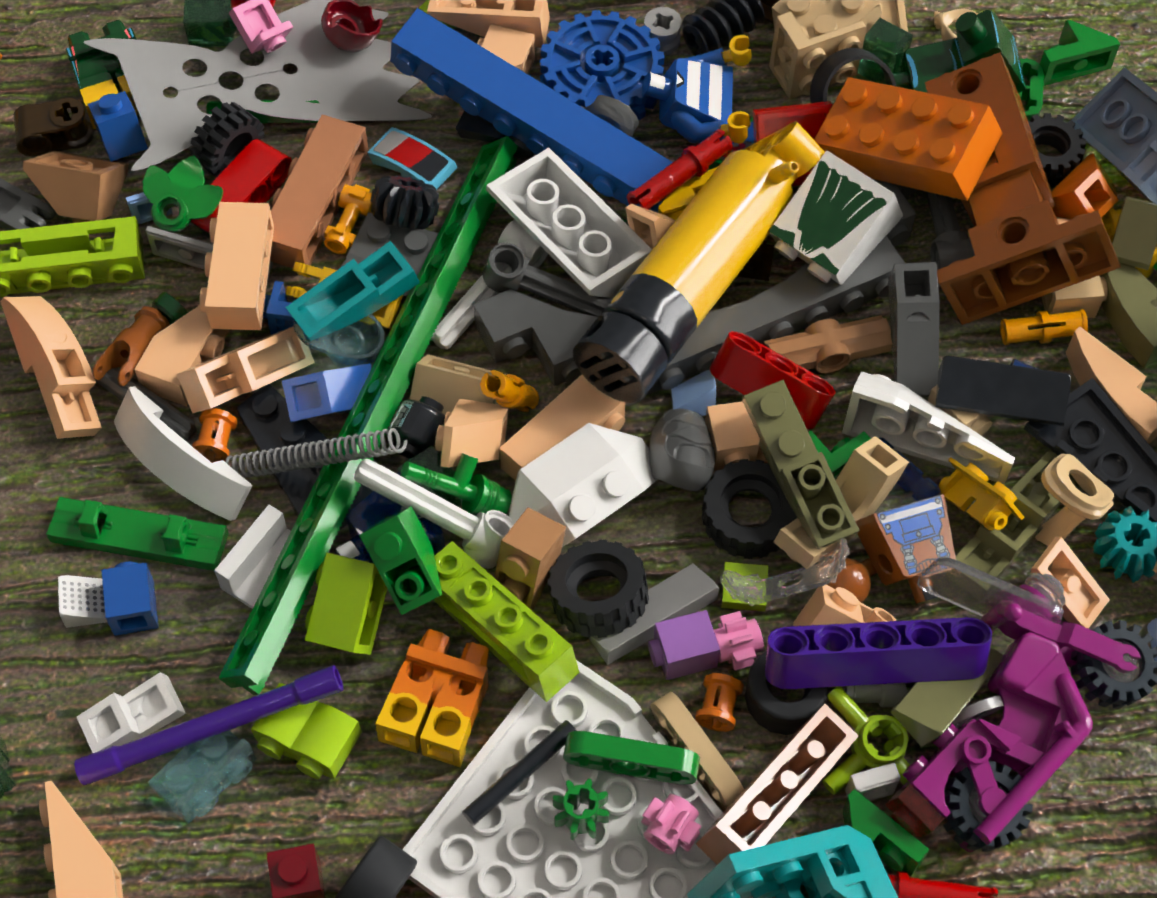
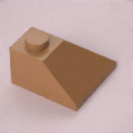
(77, 184)

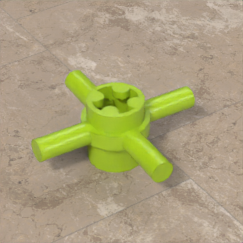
(864, 754)

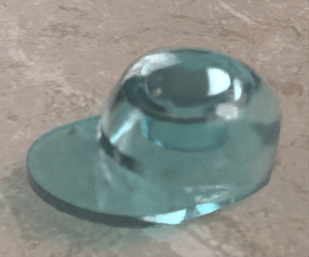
(351, 345)

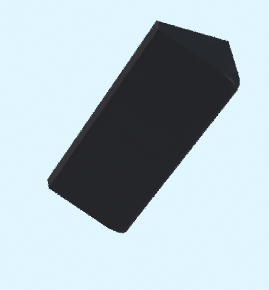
(1003, 390)

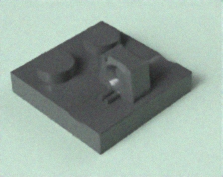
(374, 234)

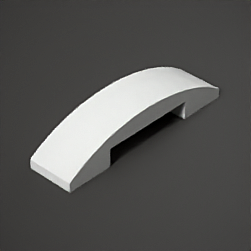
(175, 461)

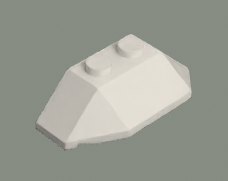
(583, 479)

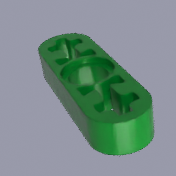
(631, 757)

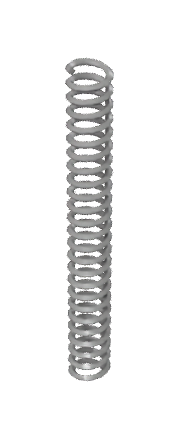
(305, 464)

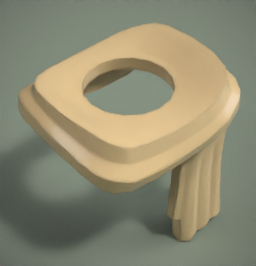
(1076, 504)

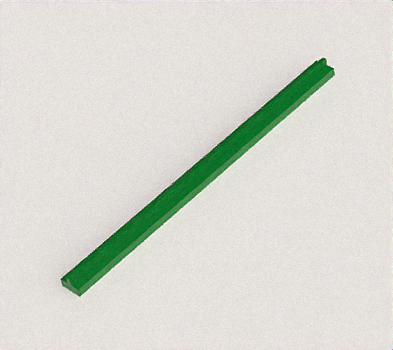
(372, 411)

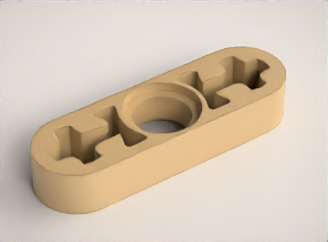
(686, 733)

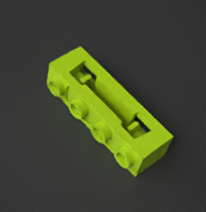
(66, 258)
(504, 623)

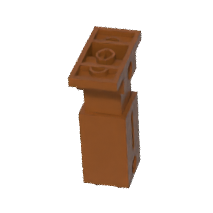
(1015, 232)

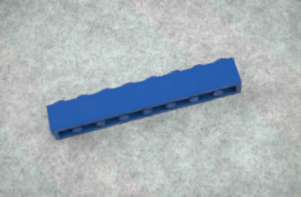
(523, 107)

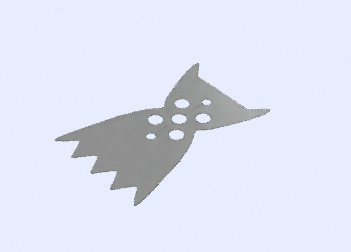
(342, 81)

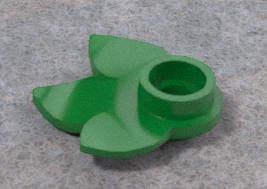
(182, 189)

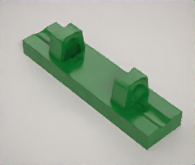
(138, 533)

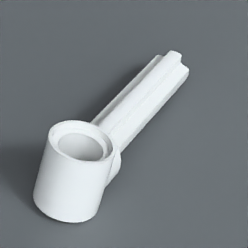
(462, 313)
(480, 533)

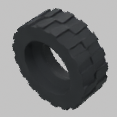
(724, 529)
(602, 616)

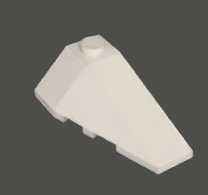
(919, 427)

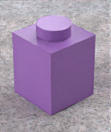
(684, 645)

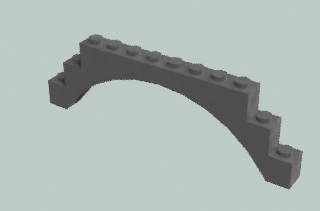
(517, 323)

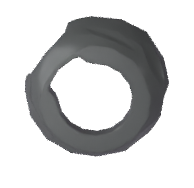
(614, 112)

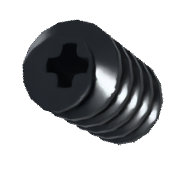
(719, 23)

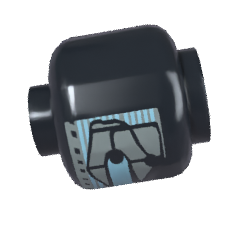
(418, 424)

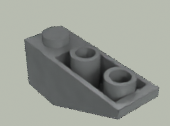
(915, 325)

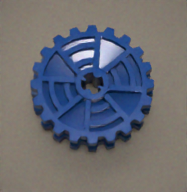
(601, 58)

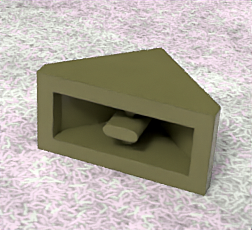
(1136, 233)

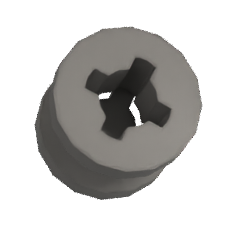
(666, 26)

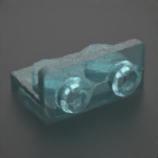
(202, 772)

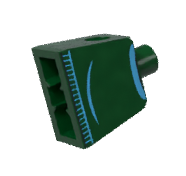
(987, 35)
(927, 63)

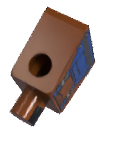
(907, 541)

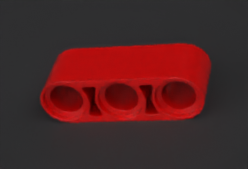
(250, 177)
(752, 366)

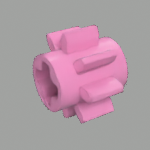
(738, 640)
(671, 824)

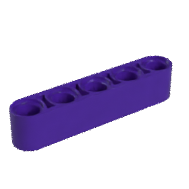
(877, 653)

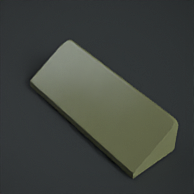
(934, 705)

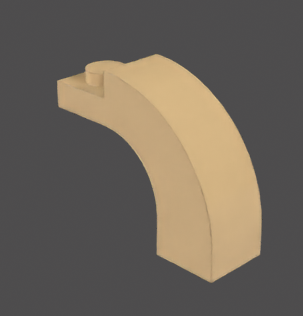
(864, 485)

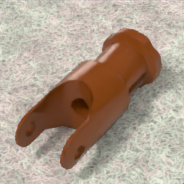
(130, 345)

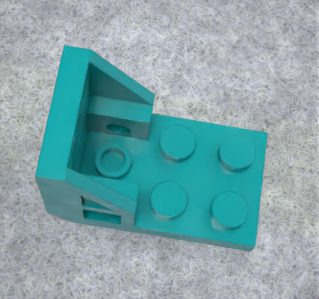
(826, 862)

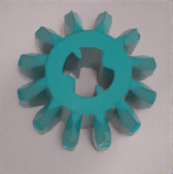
(1115, 542)

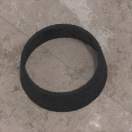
(833, 63)

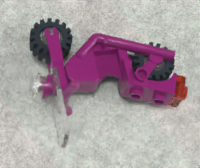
(1041, 708)

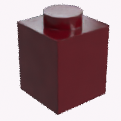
(296, 873)

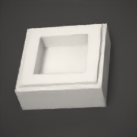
(875, 782)

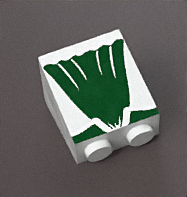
(835, 219)

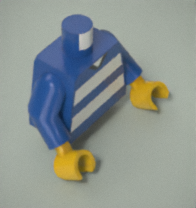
(699, 91)

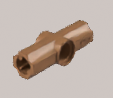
(833, 345)

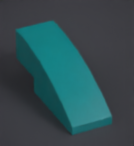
(353, 292)

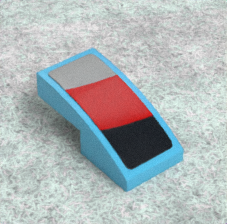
(412, 157)

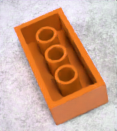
(911, 137)

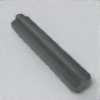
(171, 416)

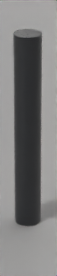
(518, 773)

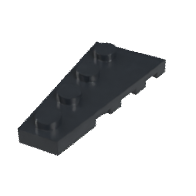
(270, 427)
(1106, 446)

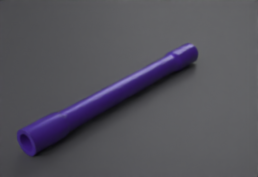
(118, 758)

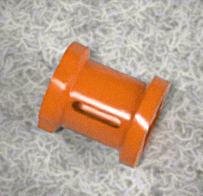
(222, 429)
(719, 702)

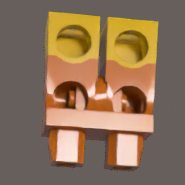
(435, 699)

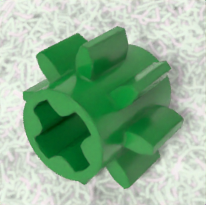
(571, 801)

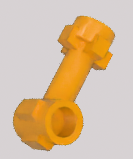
(354, 201)

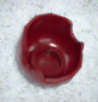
(350, 25)

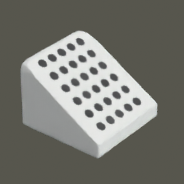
(81, 600)

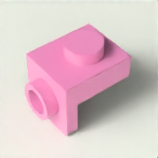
(260, 25)

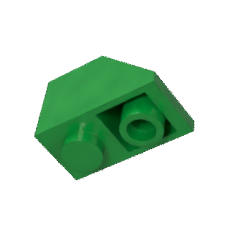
(404, 559)

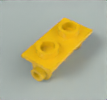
(992, 502)

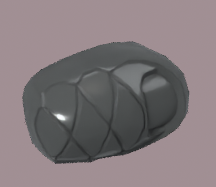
(682, 450)

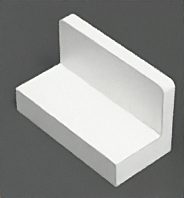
(253, 557)

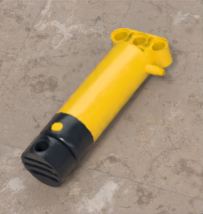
(693, 265)

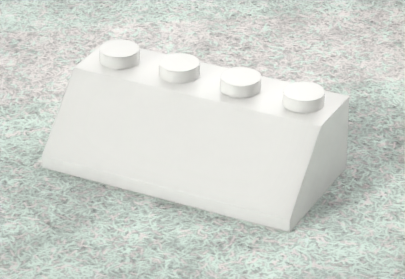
(571, 223)

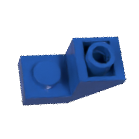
(324, 392)

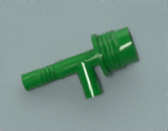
(476, 493)

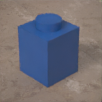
(117, 125)
(129, 598)

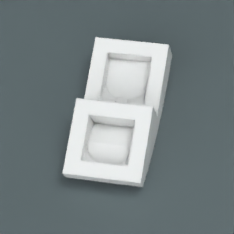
(131, 716)

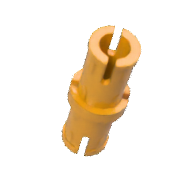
(1017, 329)
(509, 391)

